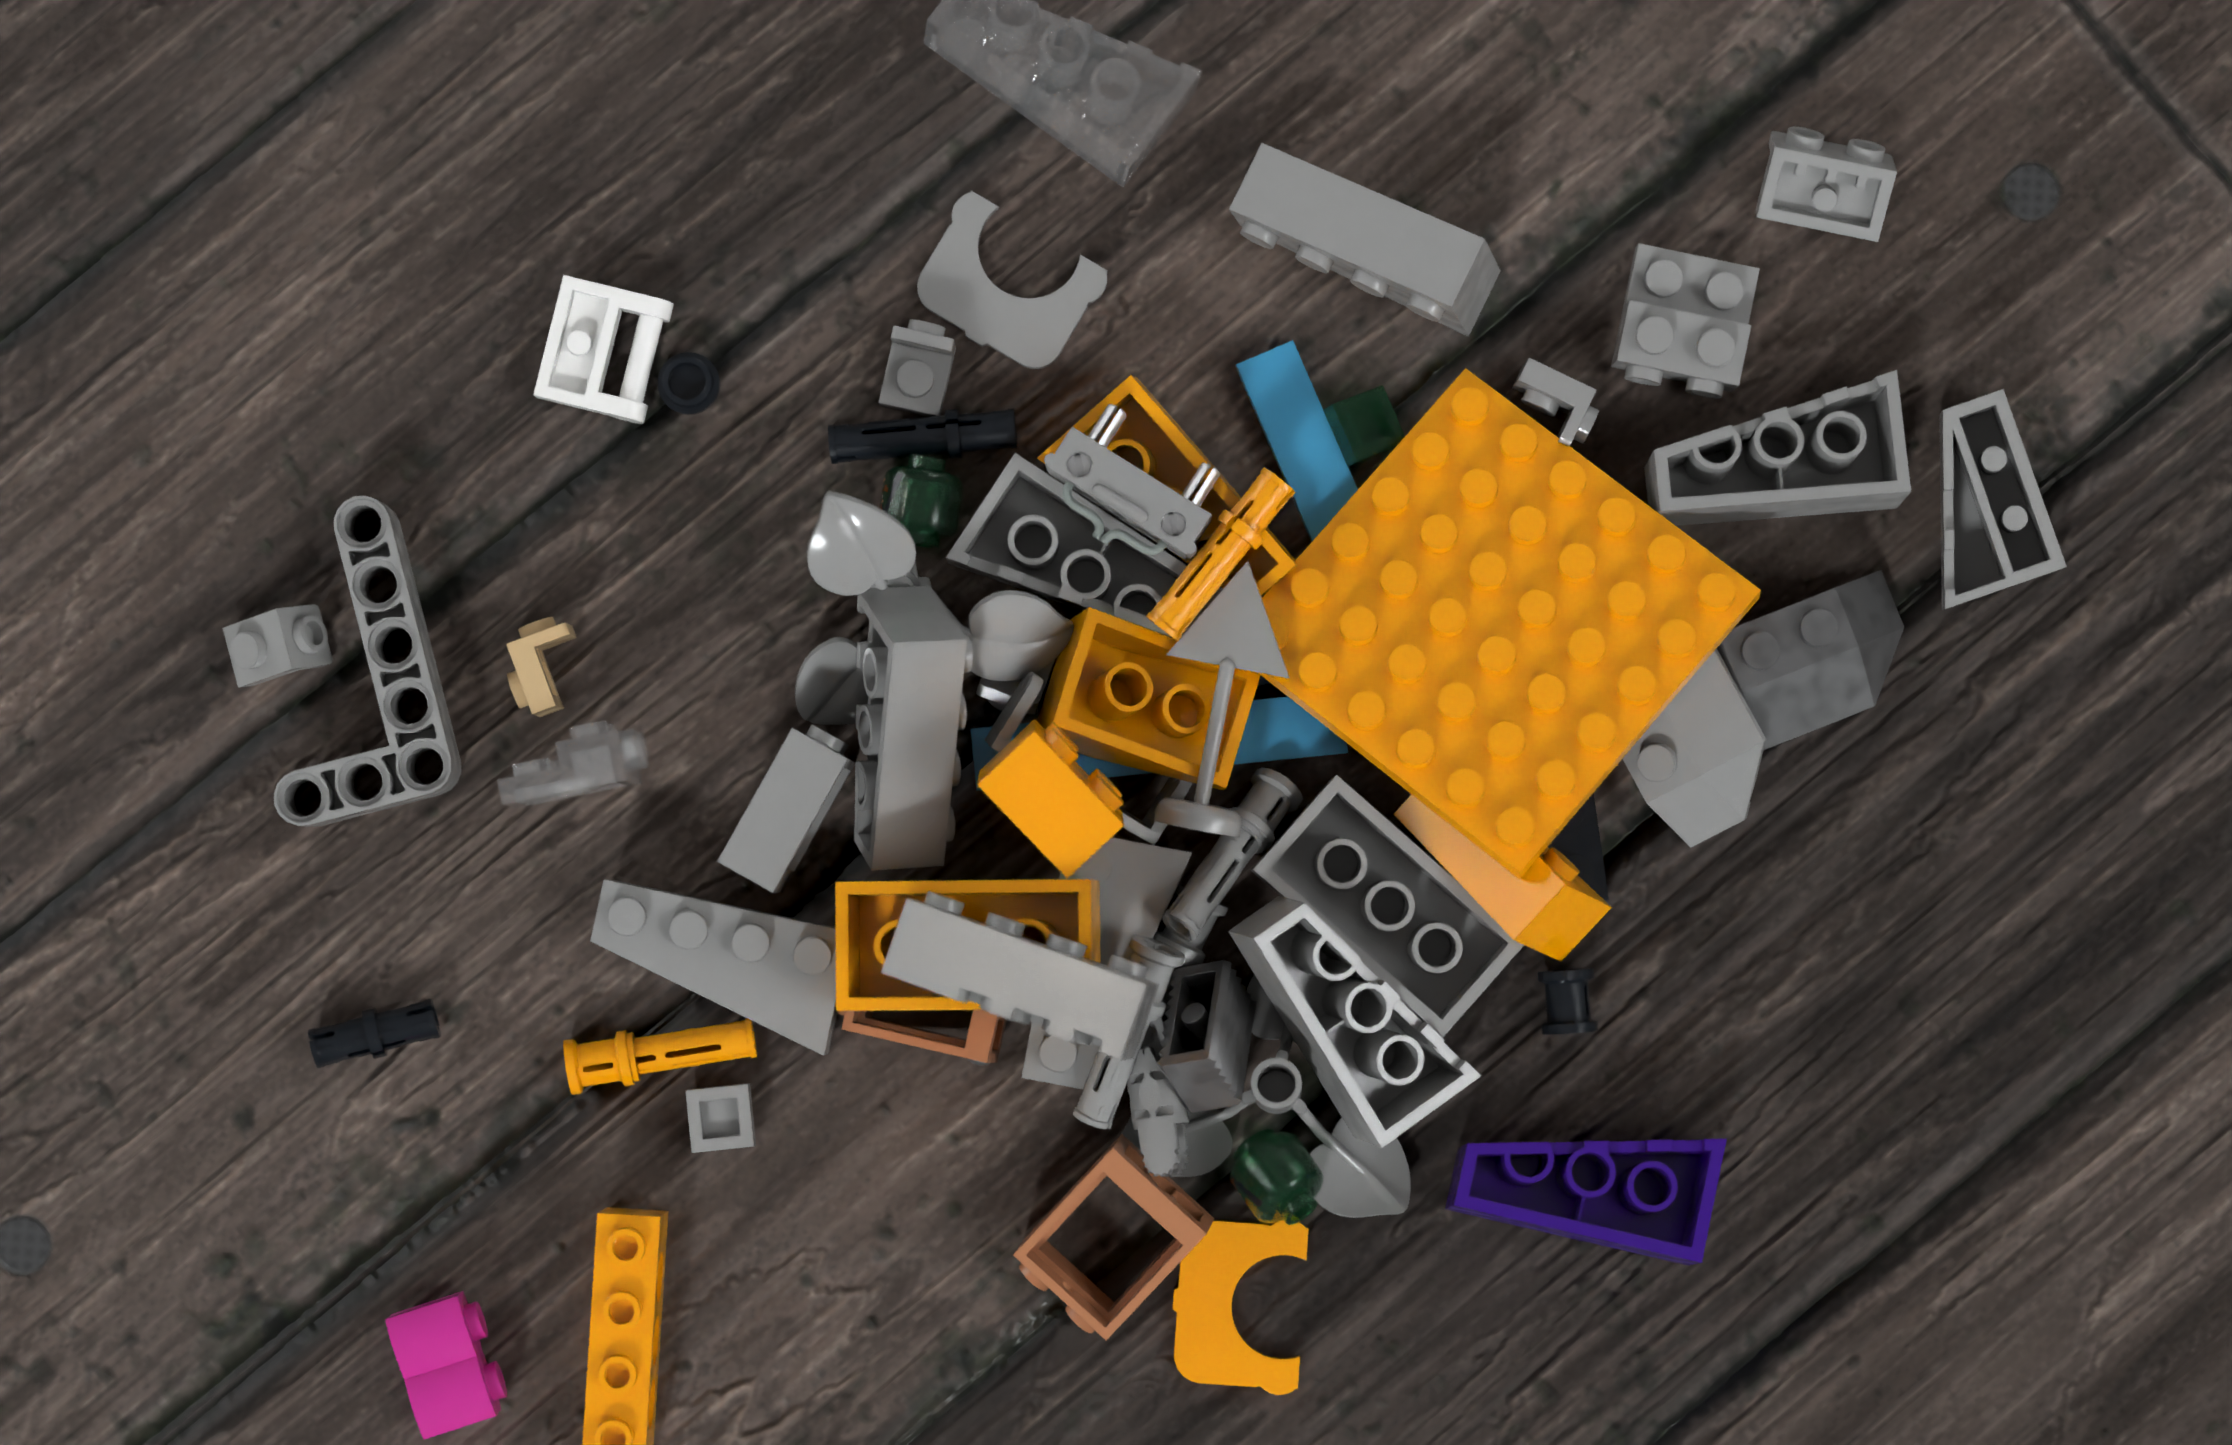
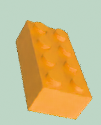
(871, 911)

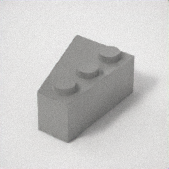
(1989, 504)

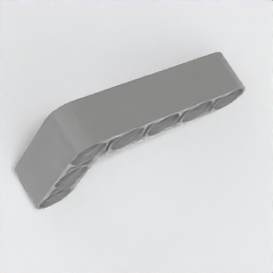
(390, 682)

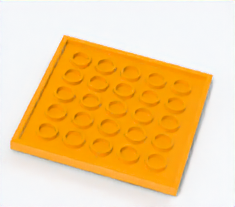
(1497, 621)

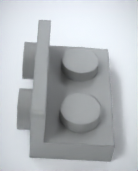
(1826, 184)

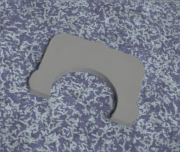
(1020, 328)

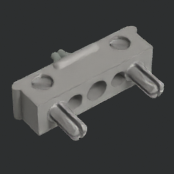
(1130, 492)

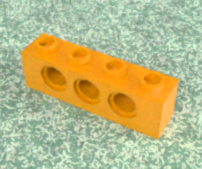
(625, 1327)

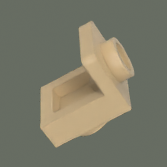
(532, 679)

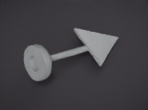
(1233, 635)

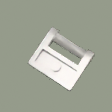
(583, 343)

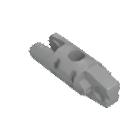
(1157, 1109)

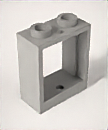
(788, 808)

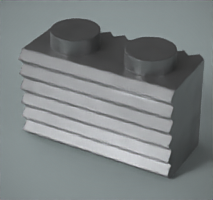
(1207, 1036)

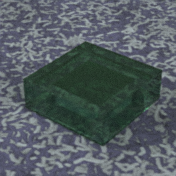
(1364, 425)

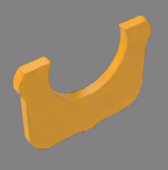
(1205, 1335)

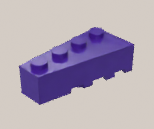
(1608, 1193)

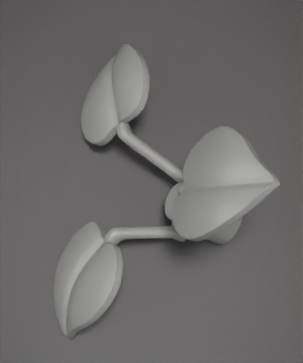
(867, 548)
(1357, 1175)

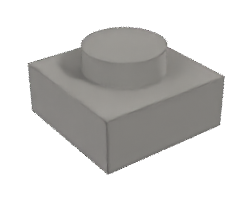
(720, 1117)

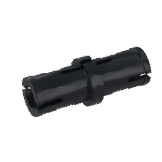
(374, 1033)

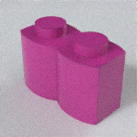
(445, 1364)

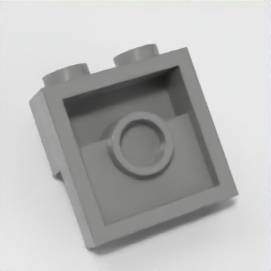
(1685, 321)

